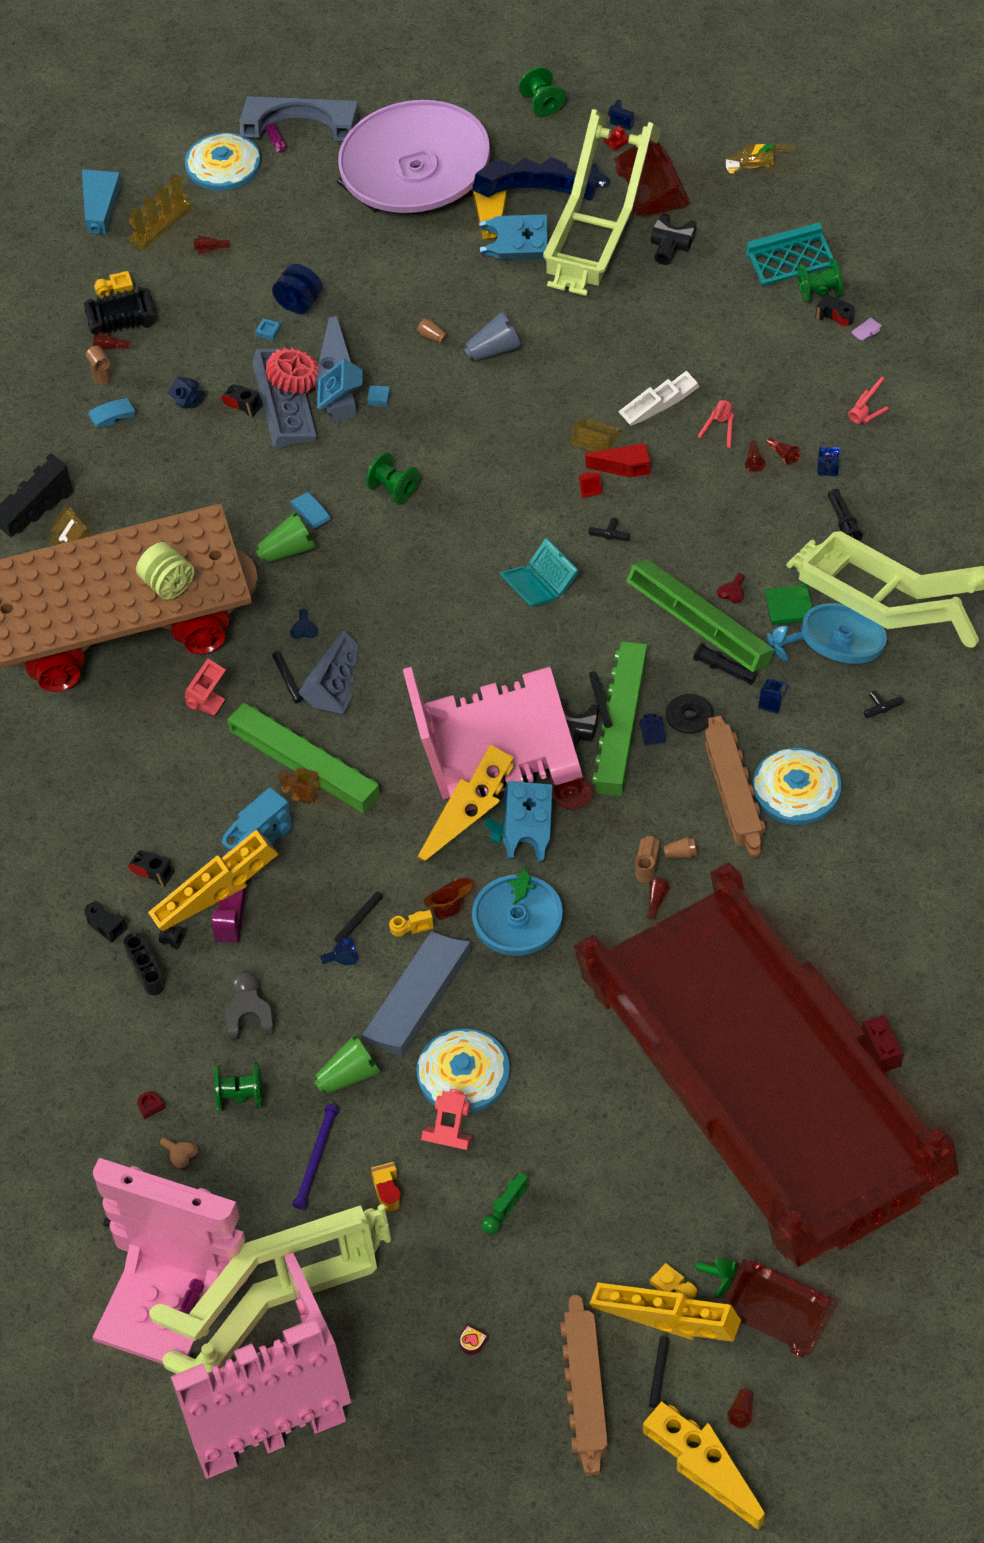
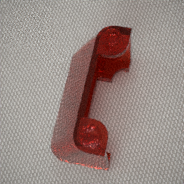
(659, 183)
(780, 1306)

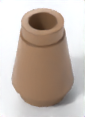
(430, 330)
(681, 848)

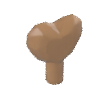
(180, 1152)

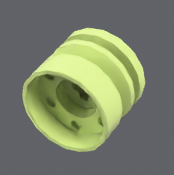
(165, 570)

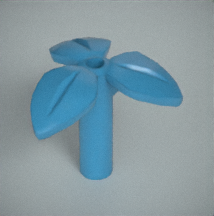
(780, 638)

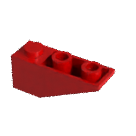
(622, 461)

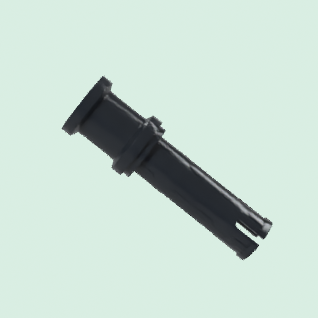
(850, 528)
(716, 660)

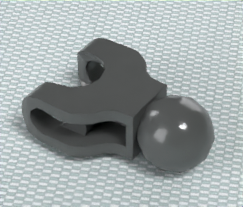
(247, 1006)

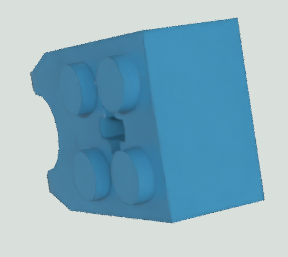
(512, 237)
(266, 814)
(526, 825)

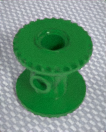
(546, 98)
(819, 282)
(400, 484)
(238, 1087)

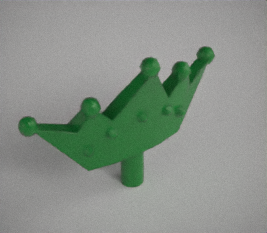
(521, 885)

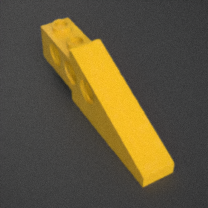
(453, 817)
(215, 881)
(668, 1311)
(718, 1479)

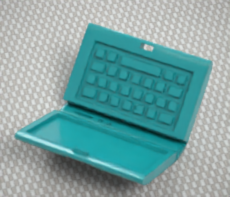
(549, 566)

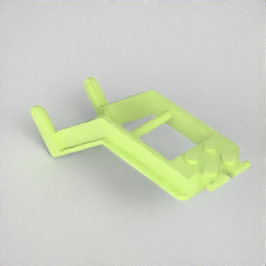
(575, 271)
(824, 561)
(358, 1239)

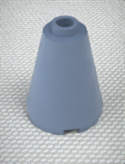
(492, 339)

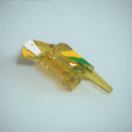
(755, 156)

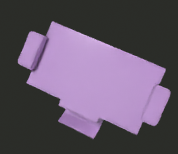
(868, 328)

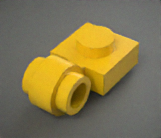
(117, 282)
(417, 923)
(671, 1281)

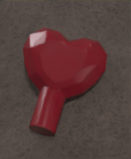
(732, 590)

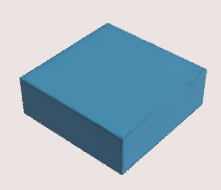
(268, 329)
(378, 395)

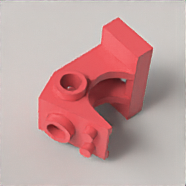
(200, 691)
(451, 1102)

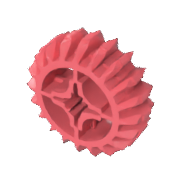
(292, 371)

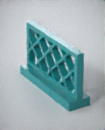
(782, 242)

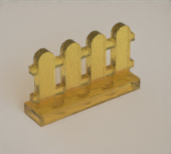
(159, 221)

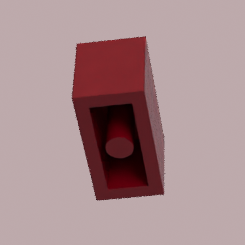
(883, 1043)

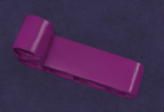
(226, 920)

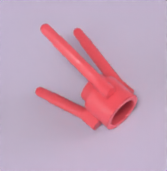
(860, 411)
(721, 413)

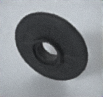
(684, 724)

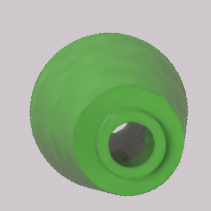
(286, 540)
(346, 1067)

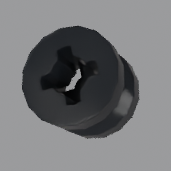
(172, 936)

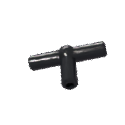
(610, 532)
(882, 706)

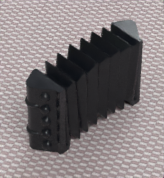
(120, 311)

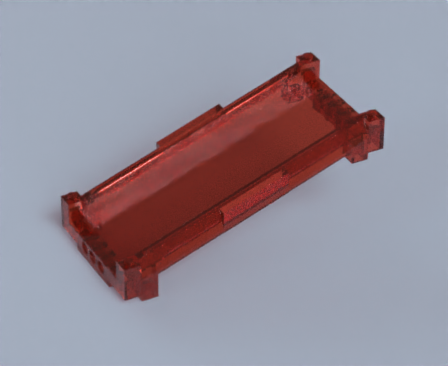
(771, 1071)

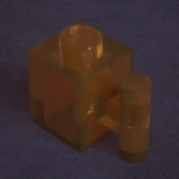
(303, 785)

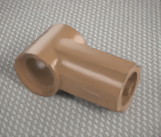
(99, 365)
(647, 858)

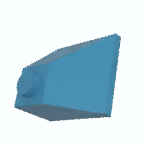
(338, 383)

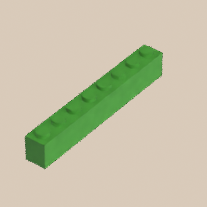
(700, 615)
(623, 710)
(298, 752)

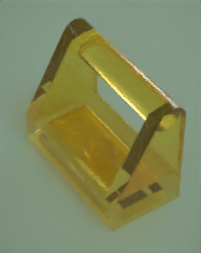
(593, 435)

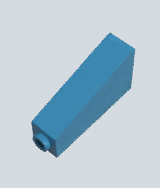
(100, 198)

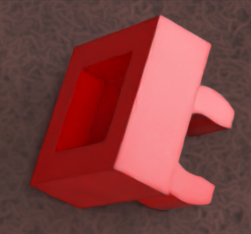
(617, 139)
(590, 484)

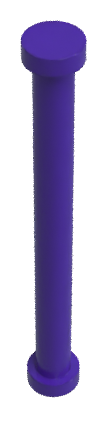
(300, 1202)

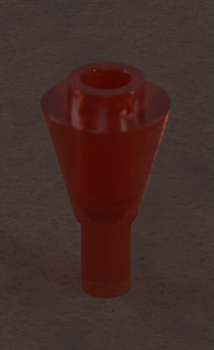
(206, 244)
(109, 342)
(787, 452)
(754, 459)
(657, 892)

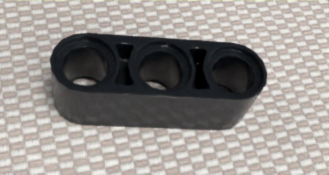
(142, 955)

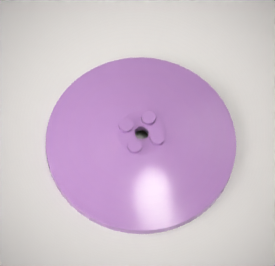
(423, 133)

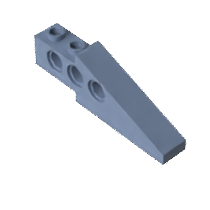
(332, 353)

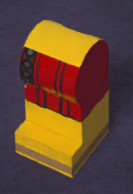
(386, 1191)

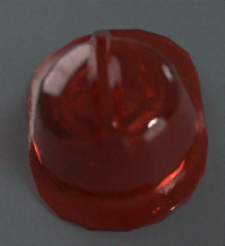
(572, 794)
(449, 898)

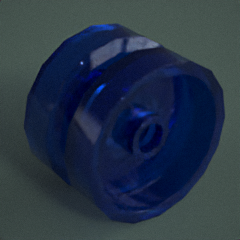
(297, 288)

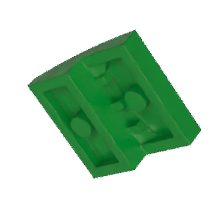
(787, 603)

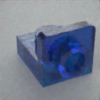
(620, 116)
(828, 461)
(772, 695)
(652, 729)

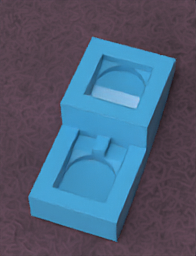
(108, 413)
(310, 509)

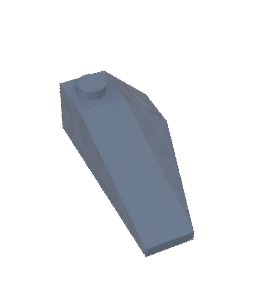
(330, 679)

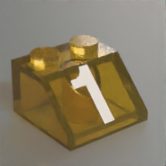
(67, 527)

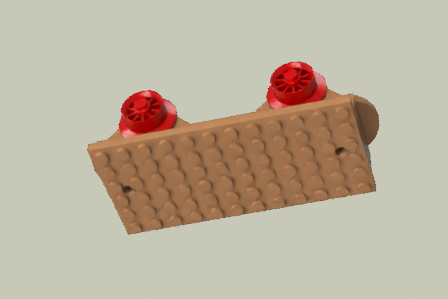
(90, 593)

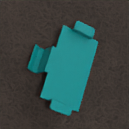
(496, 829)

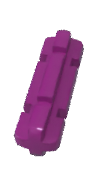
(275, 137)
(191, 1296)

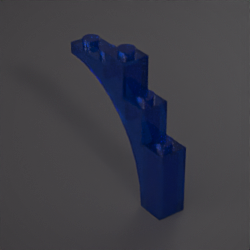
(528, 174)

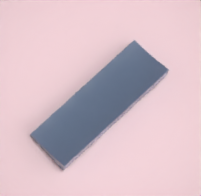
(285, 413)
(417, 993)

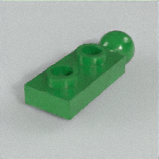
(503, 1205)

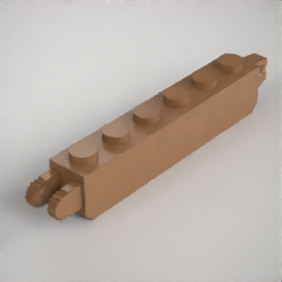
(733, 786)
(585, 1386)

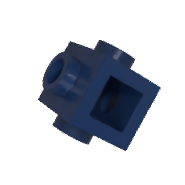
(186, 392)

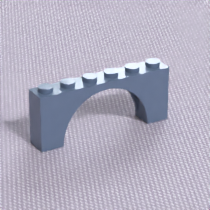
(336, 114)

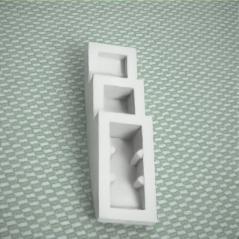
(659, 399)

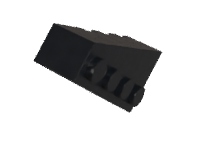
(35, 496)

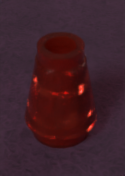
(741, 1409)

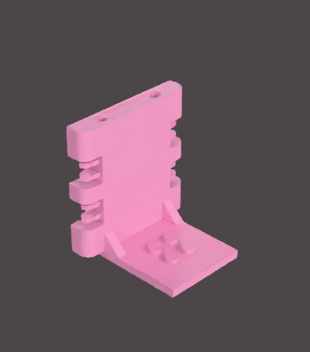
(519, 722)
(169, 1240)
(265, 1389)

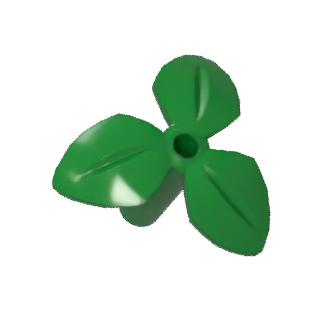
(723, 1269)

